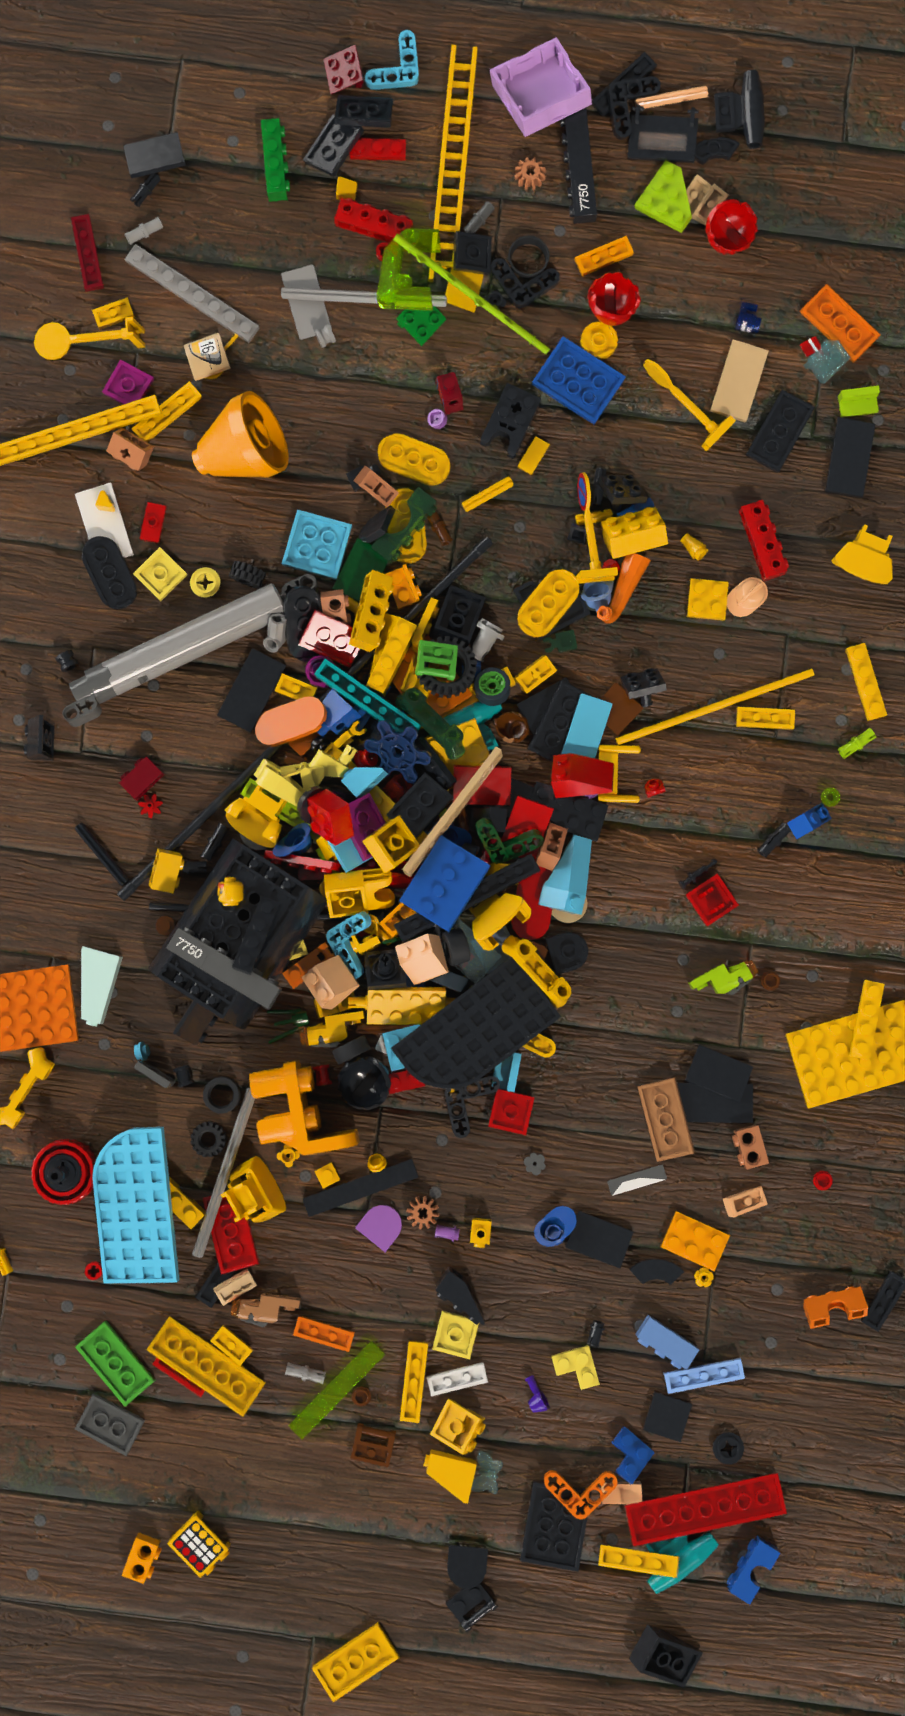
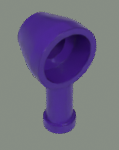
(538, 1402)

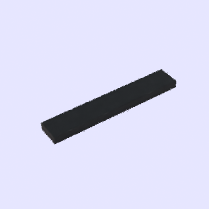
(360, 1187)

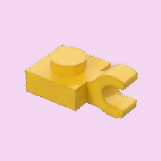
(346, 738)

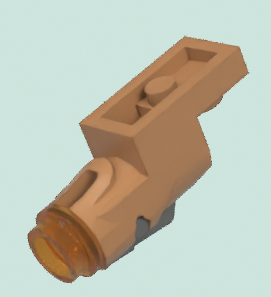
(265, 1310)

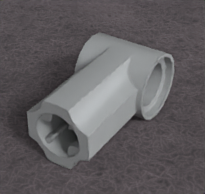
(276, 632)

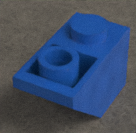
(809, 820)

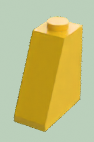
(451, 1472)

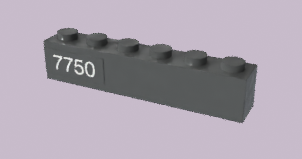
(220, 966)

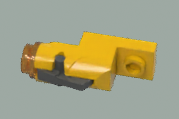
(330, 1033)

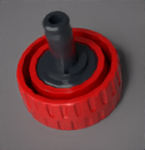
(63, 1171)

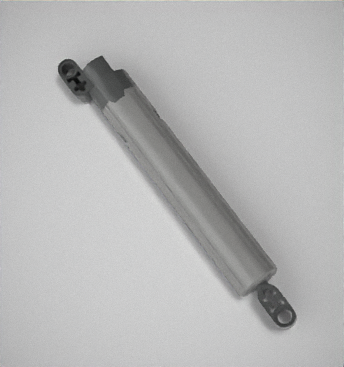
(176, 648)

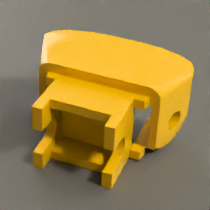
(866, 557)
(257, 817)
(494, 914)
(255, 1192)

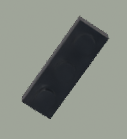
(884, 1301)

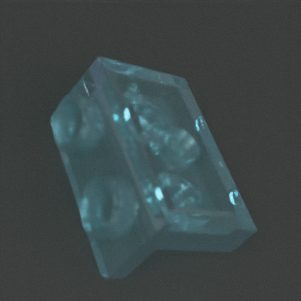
(827, 360)

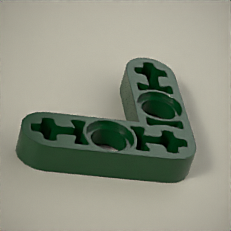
(505, 847)

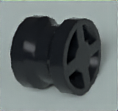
(67, 661)

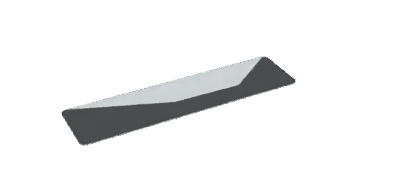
(637, 1180)

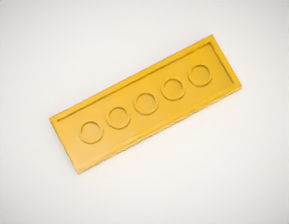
(206, 1366)

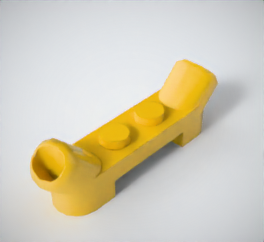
(524, 954)
(40, 1068)

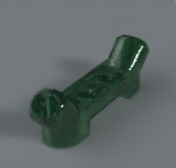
(448, 736)

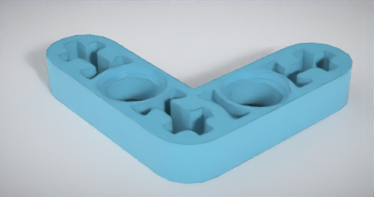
(406, 67)
(343, 942)

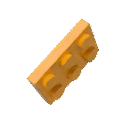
(695, 1241)

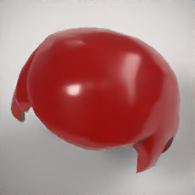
(731, 227)
(613, 298)

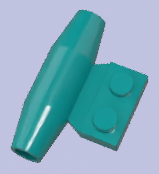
(482, 714)
(690, 1557)

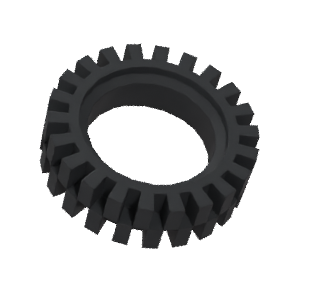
(456, 686)

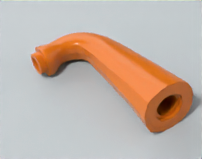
(631, 571)

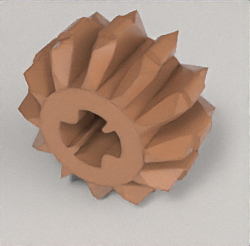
(530, 167)
(429, 1212)

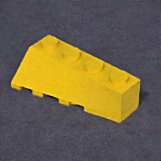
(388, 656)

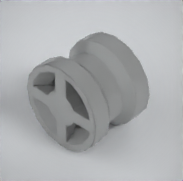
(325, 336)

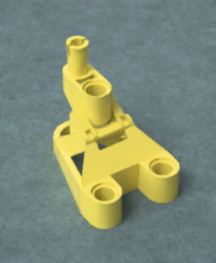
(279, 780)

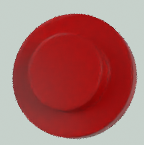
(822, 1180)

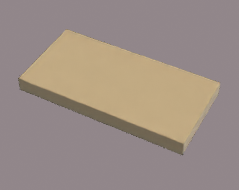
(739, 380)

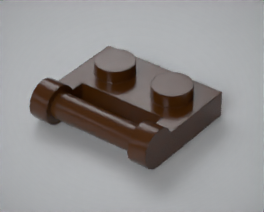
(371, 1451)

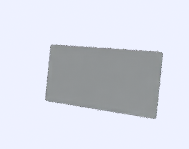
(307, 314)

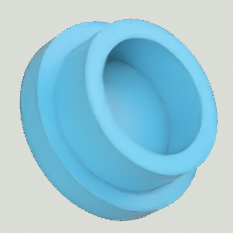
(141, 1051)

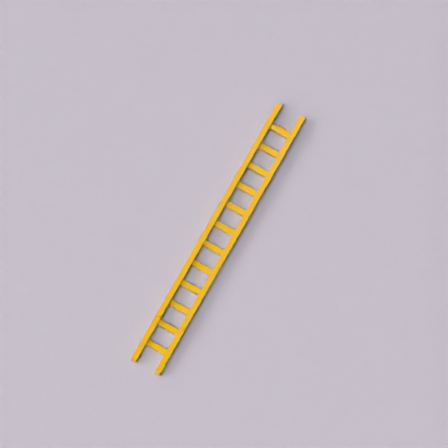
(456, 156)

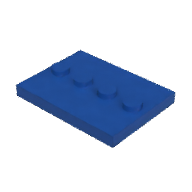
(578, 380)
(444, 883)

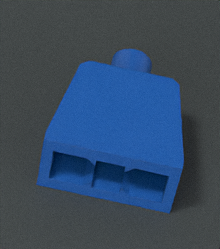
(339, 714)

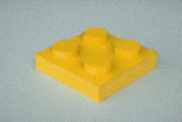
(707, 599)

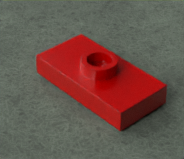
(153, 522)

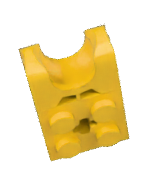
(358, 892)

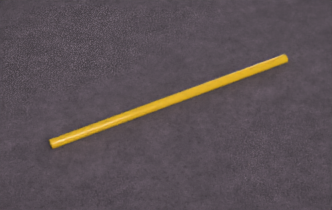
(715, 706)

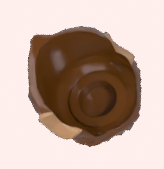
(512, 727)

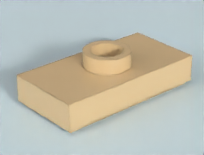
(235, 1286)

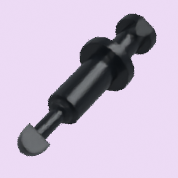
(695, 875)

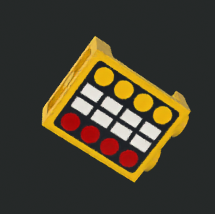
(198, 1545)

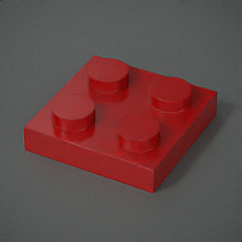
(511, 1111)

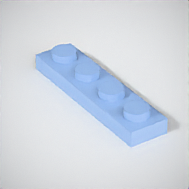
(704, 1375)

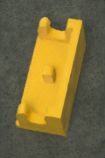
(535, 674)

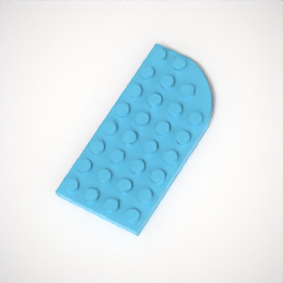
(135, 1209)

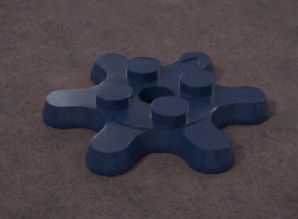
(390, 758)

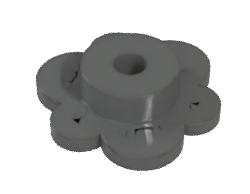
(535, 1169)

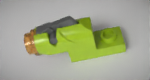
(726, 980)

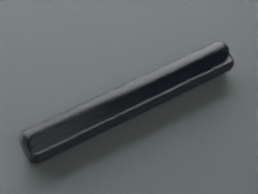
(101, 854)

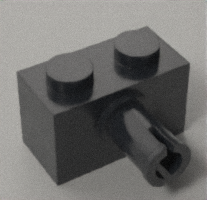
(496, 815)

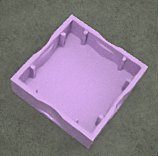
(540, 87)

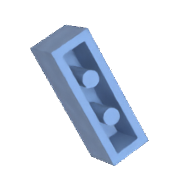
(666, 1342)

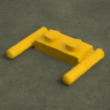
(610, 754)

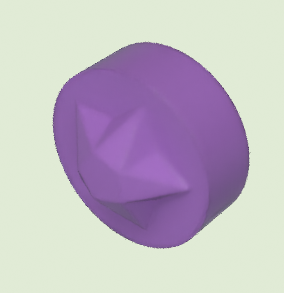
(437, 419)

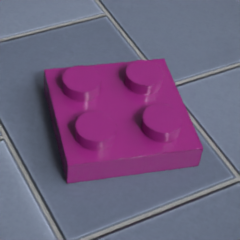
(127, 383)

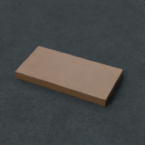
(666, 1119)

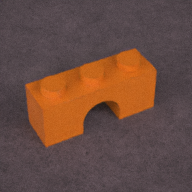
(849, 1300)

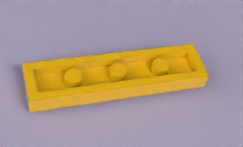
(170, 410)
(866, 682)
(866, 1019)
(414, 1381)
(639, 1561)

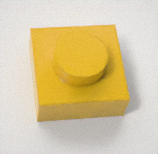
(327, 1175)

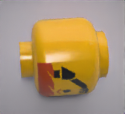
(230, 891)

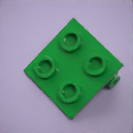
(421, 323)

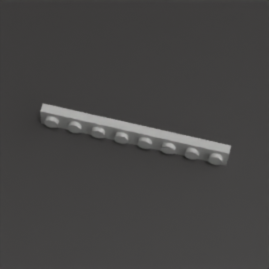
(192, 293)

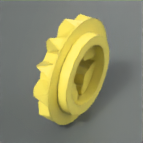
(198, 577)

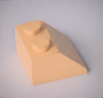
(422, 958)
(330, 982)

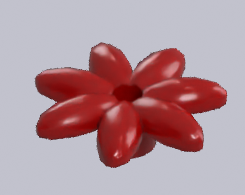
(153, 808)

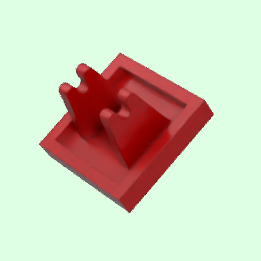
(711, 900)

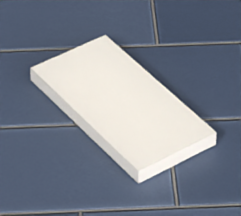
(104, 522)

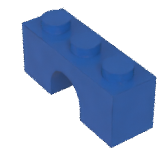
(758, 1554)

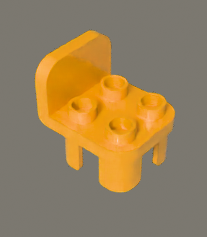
(296, 1126)

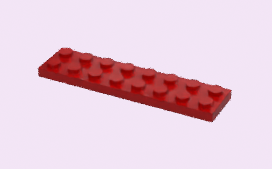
(705, 1509)

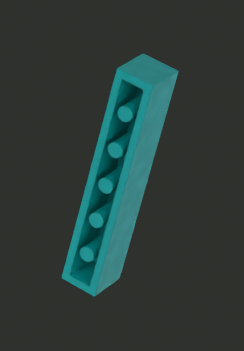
(363, 697)

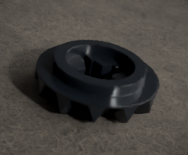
(736, 1452)

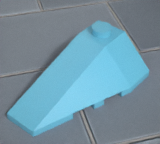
(568, 882)

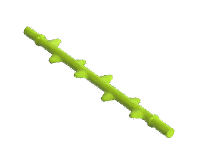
(479, 301)

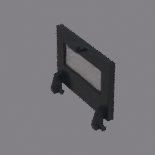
(663, 137)

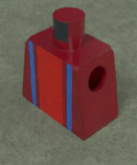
(449, 391)

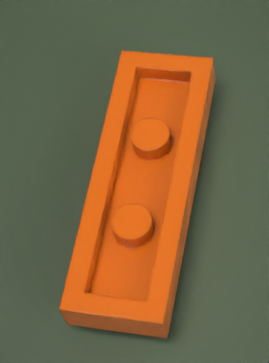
(323, 1333)

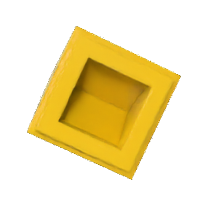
(104, 503)

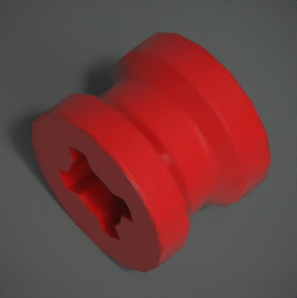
(365, 759)

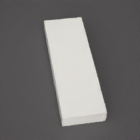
(457, 1379)

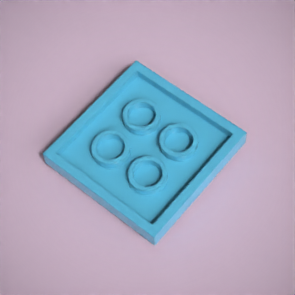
(317, 544)

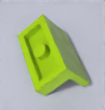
(858, 401)

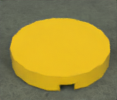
(599, 340)

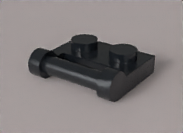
(467, 1599)

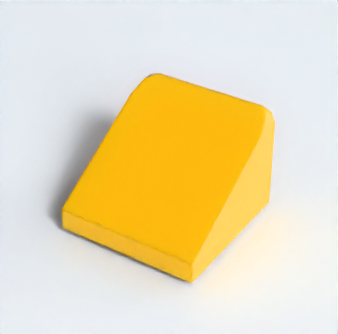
(346, 188)

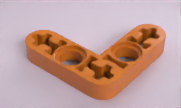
(576, 1498)

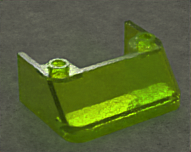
(396, 289)

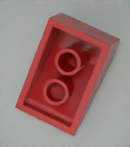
(580, 776)

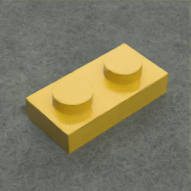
(113, 313)
(294, 688)
(231, 1345)

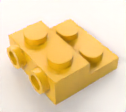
(458, 1427)

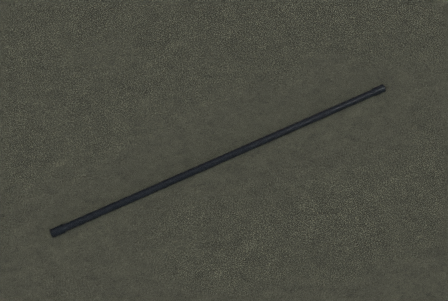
(126, 891)

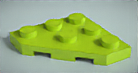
(666, 198)

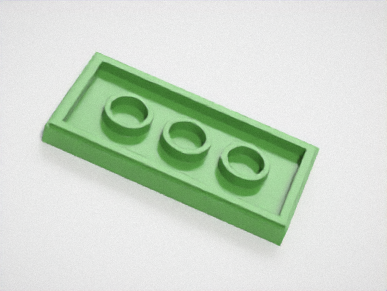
(115, 1363)

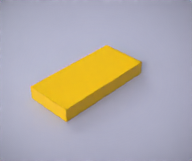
(533, 455)

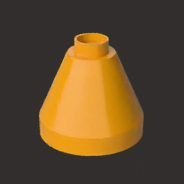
(243, 441)

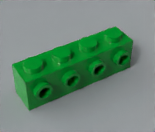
(274, 162)

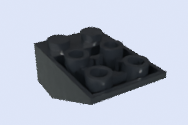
(457, 1290)

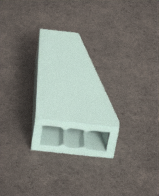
(98, 980)

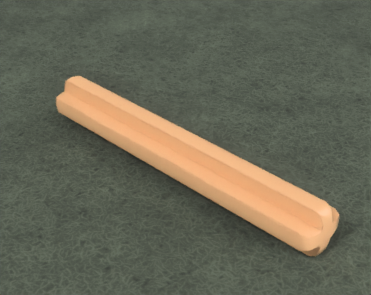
(672, 97)

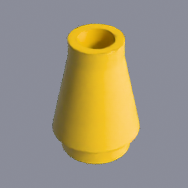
(694, 547)

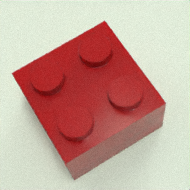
(330, 817)

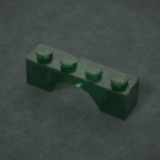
(390, 544)

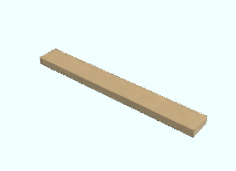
(453, 811)

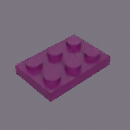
(365, 820)

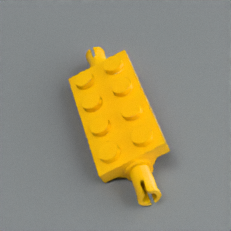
(401, 1004)

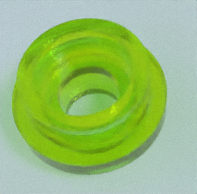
(836, 797)

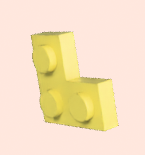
(579, 1361)

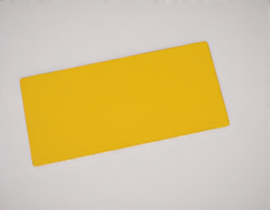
(458, 298)

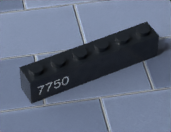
(579, 167)

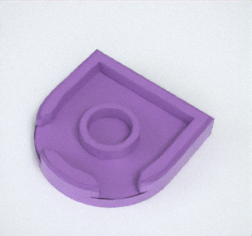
(381, 1226)

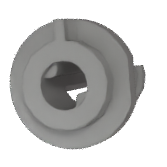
(485, 638)

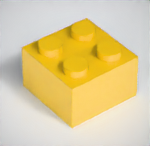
(391, 844)

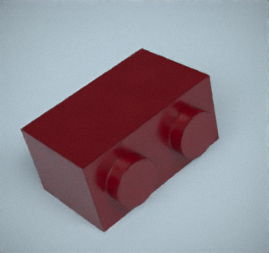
(141, 778)

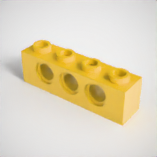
(364, 617)

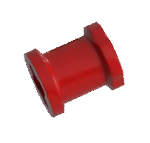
(322, 1075)

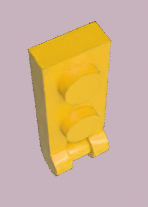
(425, 623)

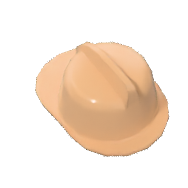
(747, 597)

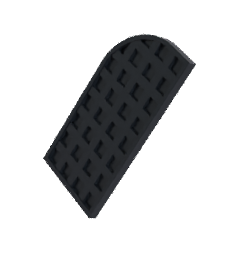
(477, 1029)

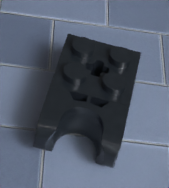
(510, 424)

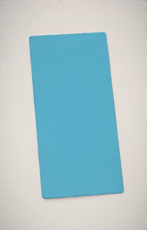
(587, 726)

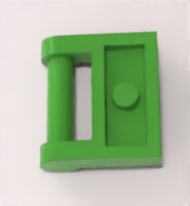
(439, 654)

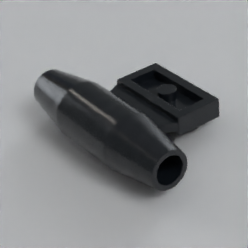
(743, 110)

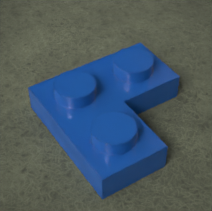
(636, 1454)

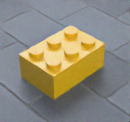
(634, 532)

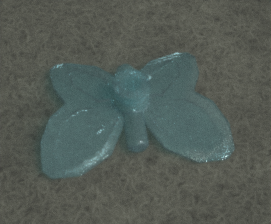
(490, 1468)

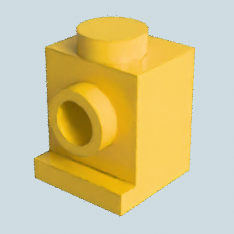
(477, 1225)

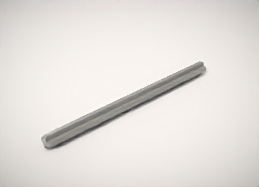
(344, 296)
(224, 1174)

